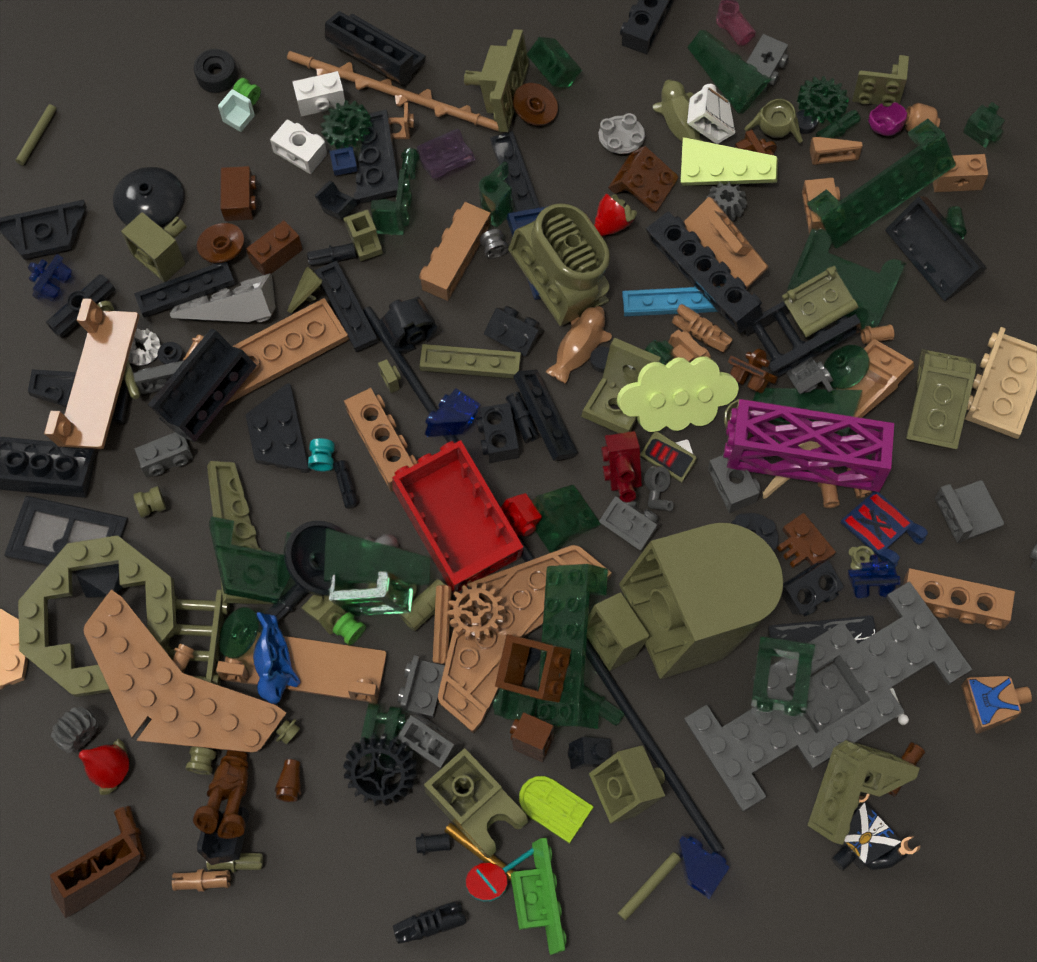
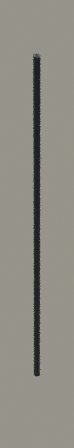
(591, 654)

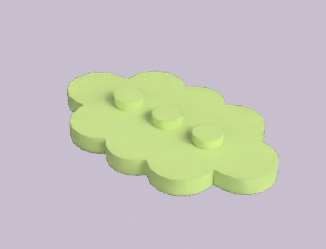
(677, 394)

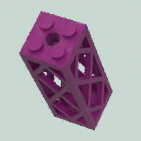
(803, 430)

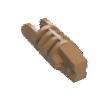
(701, 328)

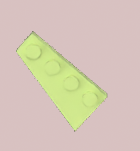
(713, 163)

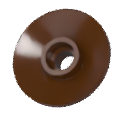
(539, 98)
(220, 242)

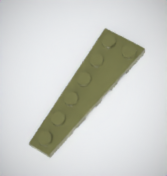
(229, 504)

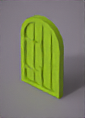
(554, 807)

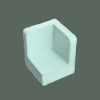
(236, 110)

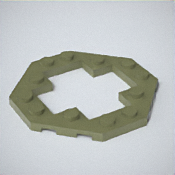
(57, 583)

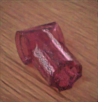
(734, 22)

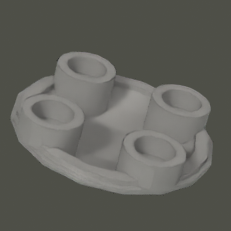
(621, 134)

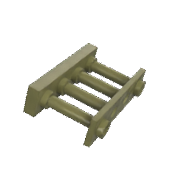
(211, 656)

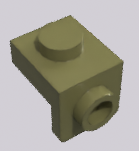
(323, 612)

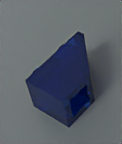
(453, 416)
(700, 868)

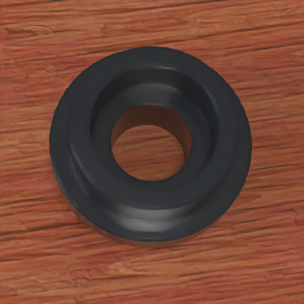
(174, 357)

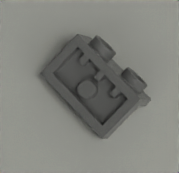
(808, 374)
(154, 378)
(163, 454)
(630, 522)
(421, 688)

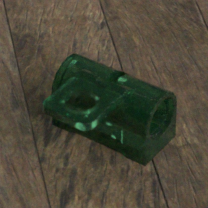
(496, 195)

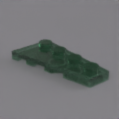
(731, 74)
(836, 402)

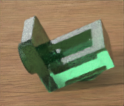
(512, 705)

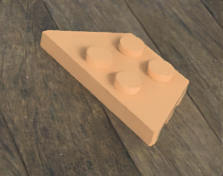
(12, 661)

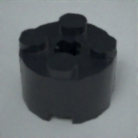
(408, 324)

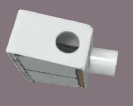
(711, 114)

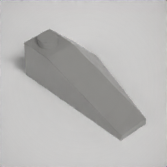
(245, 303)

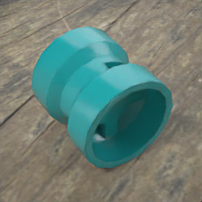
(321, 454)

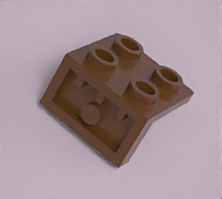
(645, 178)

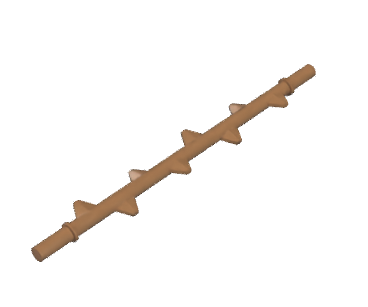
(401, 95)

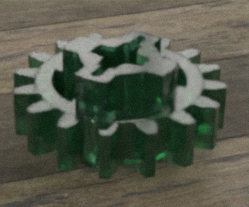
(822, 99)
(346, 124)

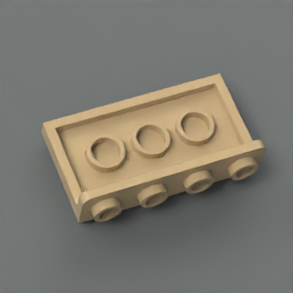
(1005, 386)

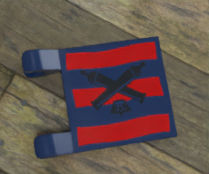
(880, 525)

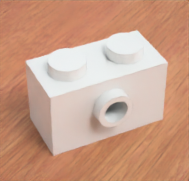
(319, 93)

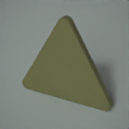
(309, 282)

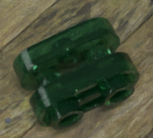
(394, 722)

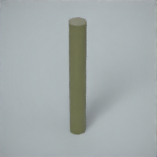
(36, 134)
(649, 886)

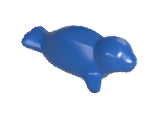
(272, 661)

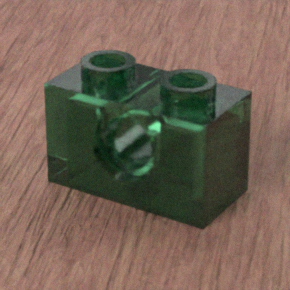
(554, 62)

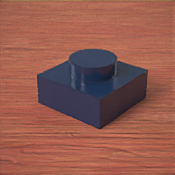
(343, 161)

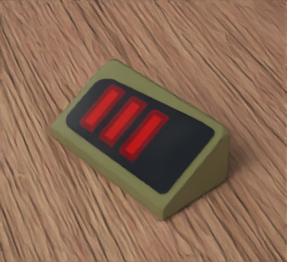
(668, 454)

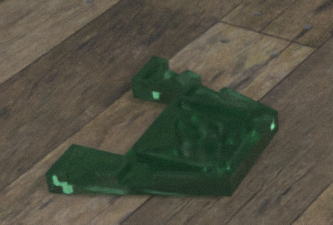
(247, 570)

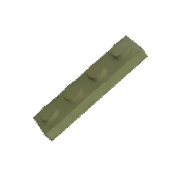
(469, 361)

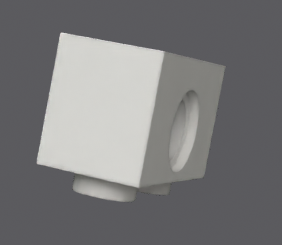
(286, 143)

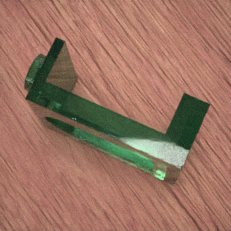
(389, 590)
(788, 649)

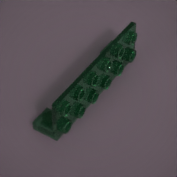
(887, 189)
(566, 626)

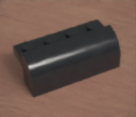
(373, 47)
(202, 386)

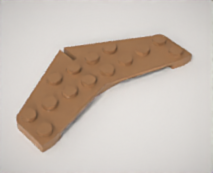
(473, 665)
(152, 686)

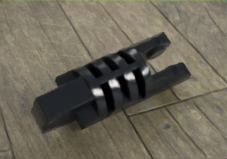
(430, 923)

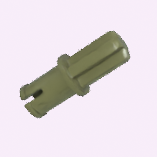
(247, 861)

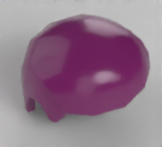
(887, 120)

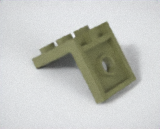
(615, 377)

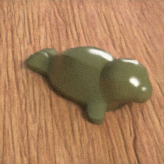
(675, 110)

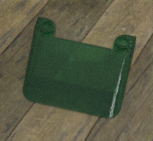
(868, 288)

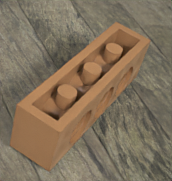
(359, 409)
(996, 599)

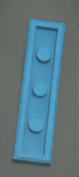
(664, 301)

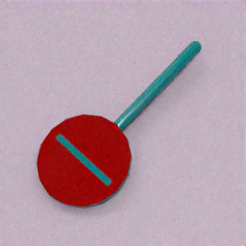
(489, 881)

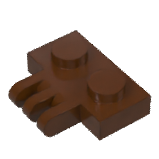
(805, 542)

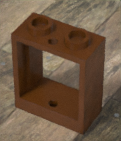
(514, 662)

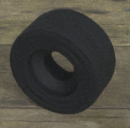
(218, 82)

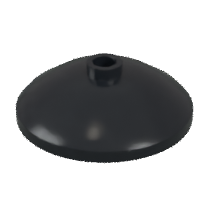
(160, 202)
(303, 547)

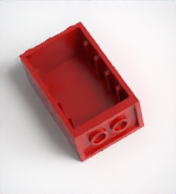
(456, 516)

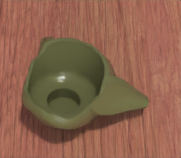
(777, 120)

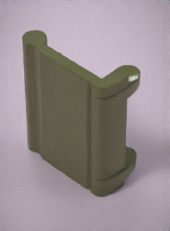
(819, 301)

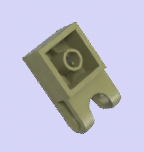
(478, 807)

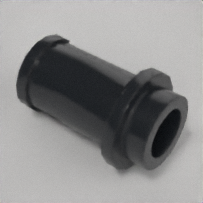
(432, 843)

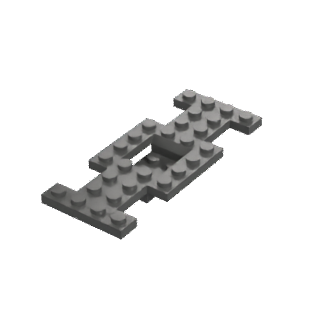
(842, 701)

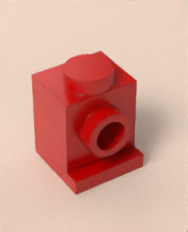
(521, 514)

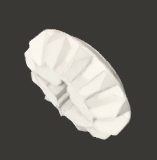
(151, 344)

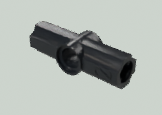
(66, 317)

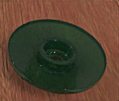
(847, 366)
(238, 632)

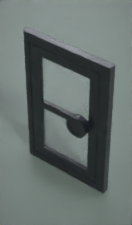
(48, 526)

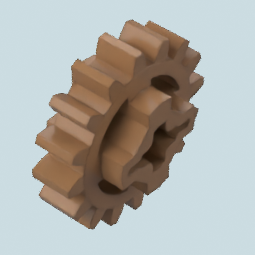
(466, 611)

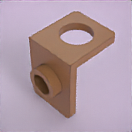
(406, 123)

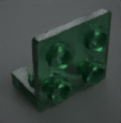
(392, 216)
(563, 516)

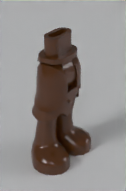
(228, 783)

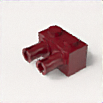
(623, 464)

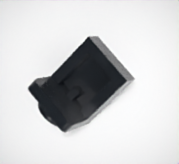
(335, 202)
(588, 752)

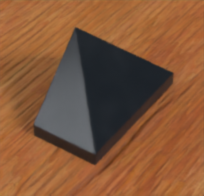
(99, 580)

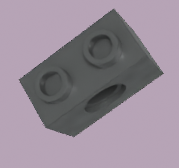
(733, 495)

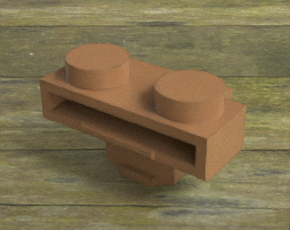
(686, 347)

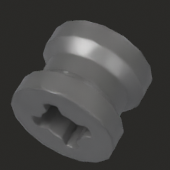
(493, 243)

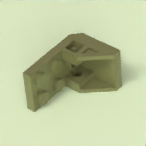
(941, 398)
(845, 781)

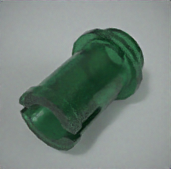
(410, 157)

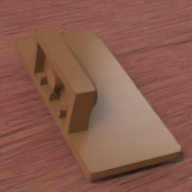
(726, 242)

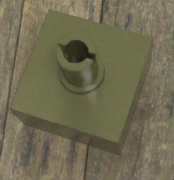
(155, 246)
(615, 631)
(627, 784)

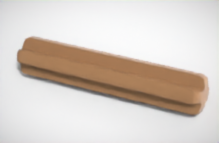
(441, 624)

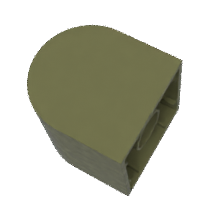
(702, 594)

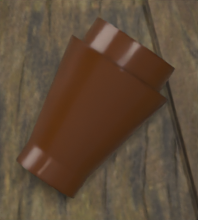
(289, 783)

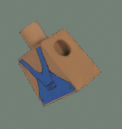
(993, 701)

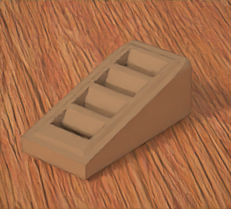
(833, 150)

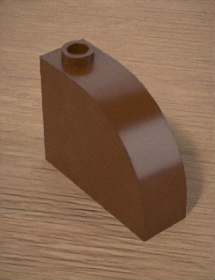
(93, 874)

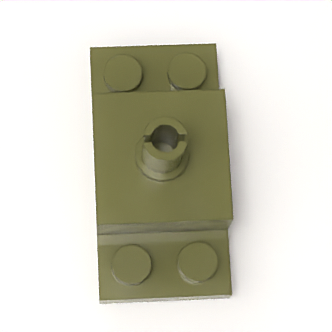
(501, 77)

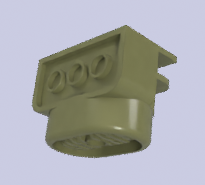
(563, 260)

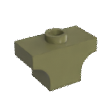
(363, 235)

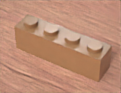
(455, 251)

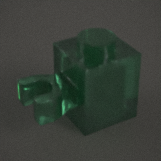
(985, 125)

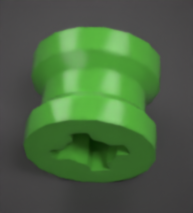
(246, 89)
(349, 628)

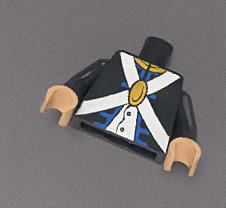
(871, 842)

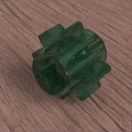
(661, 349)

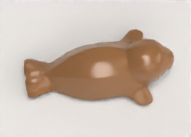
(579, 342)

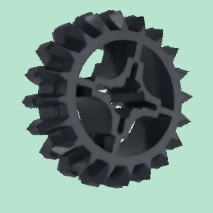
(360, 775)

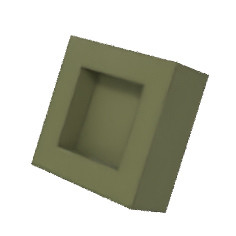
(390, 375)

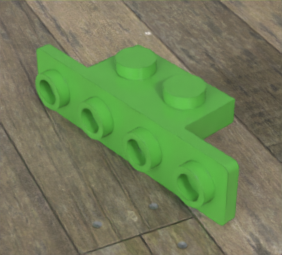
(537, 899)

